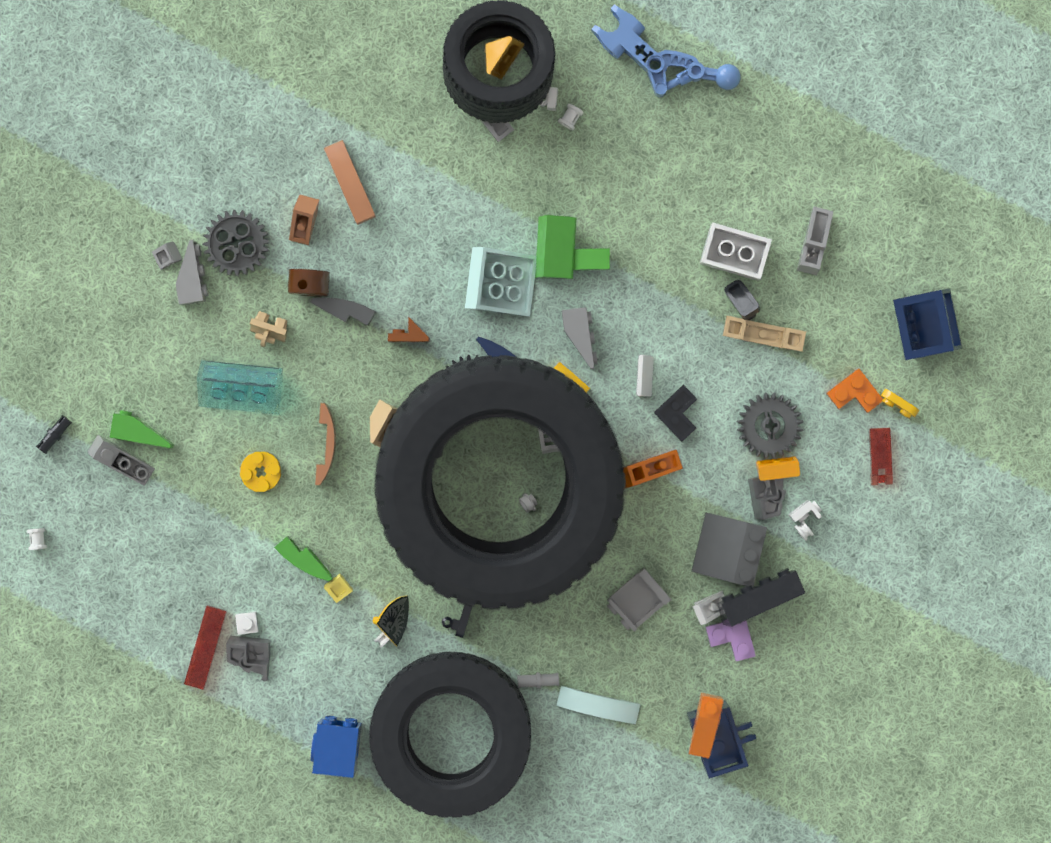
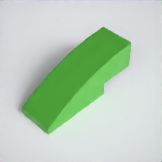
(592, 259)
(304, 559)

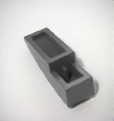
(345, 309)

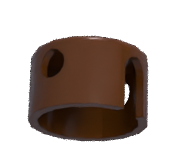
(308, 282)

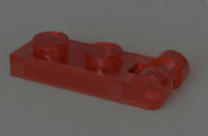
(880, 455)

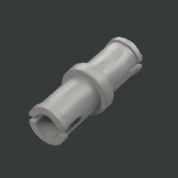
(538, 680)

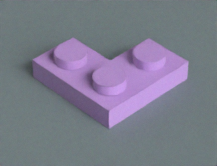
(737, 635)

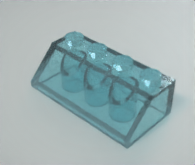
(239, 387)

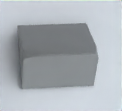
(167, 255)

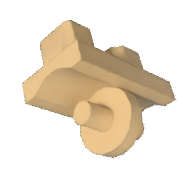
(268, 332)

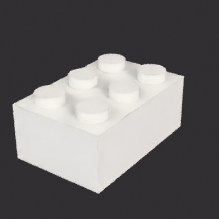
(735, 251)

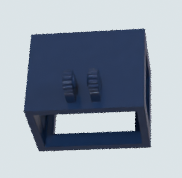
(927, 324)
(727, 744)

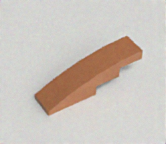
(349, 182)

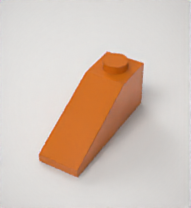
(651, 468)
(705, 725)

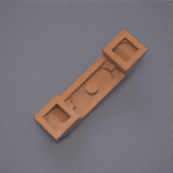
(323, 469)

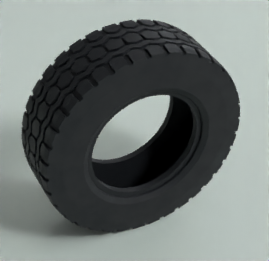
(441, 792)

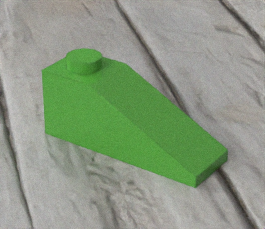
(133, 429)

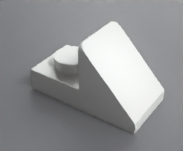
(707, 608)

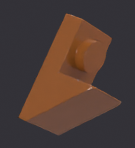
(414, 334)

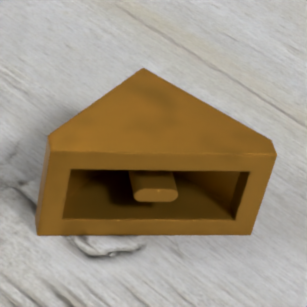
(501, 55)

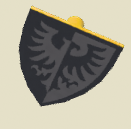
(394, 619)

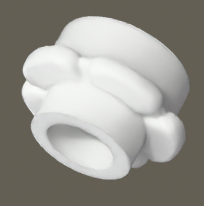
(528, 502)

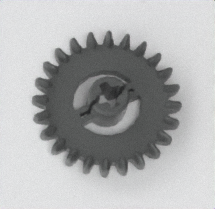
(772, 445)

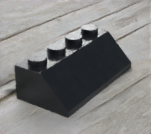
(760, 598)

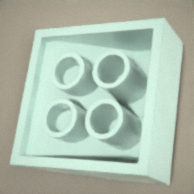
(501, 281)

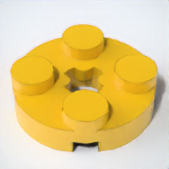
(249, 474)

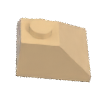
(380, 420)

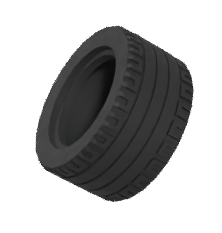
(490, 21)

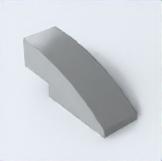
(815, 241)

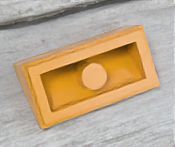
(778, 468)

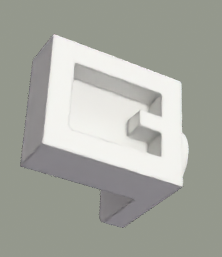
(801, 512)

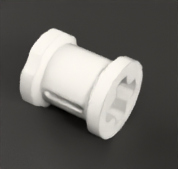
(570, 117)
(36, 539)

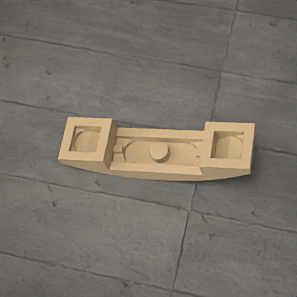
(764, 333)

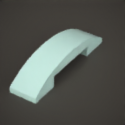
(598, 705)

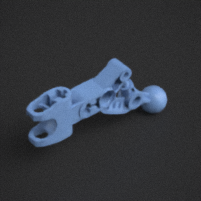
(627, 39)

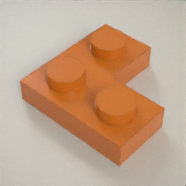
(855, 386)

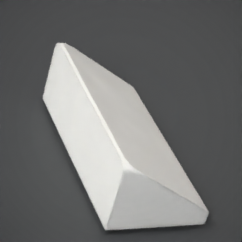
(644, 375)

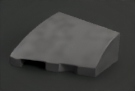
(766, 497)
(243, 653)

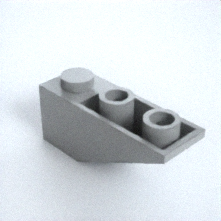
(189, 281)
(576, 327)
(120, 460)

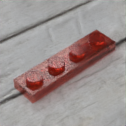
(205, 647)

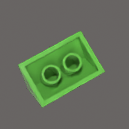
(555, 247)

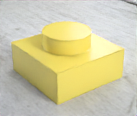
(338, 588)

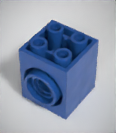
(336, 747)

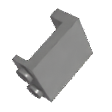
(637, 600)

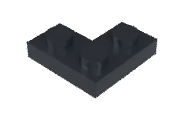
(672, 413)

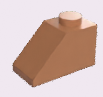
(303, 219)

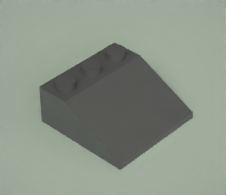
(729, 549)

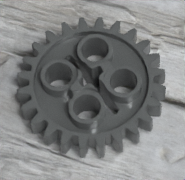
(241, 261)

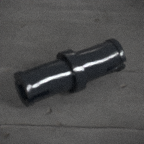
(54, 434)

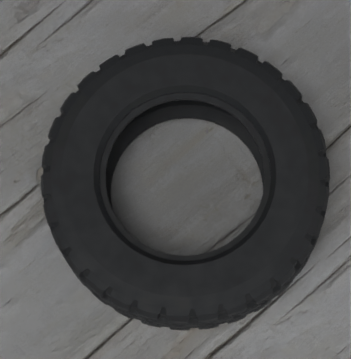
(516, 569)

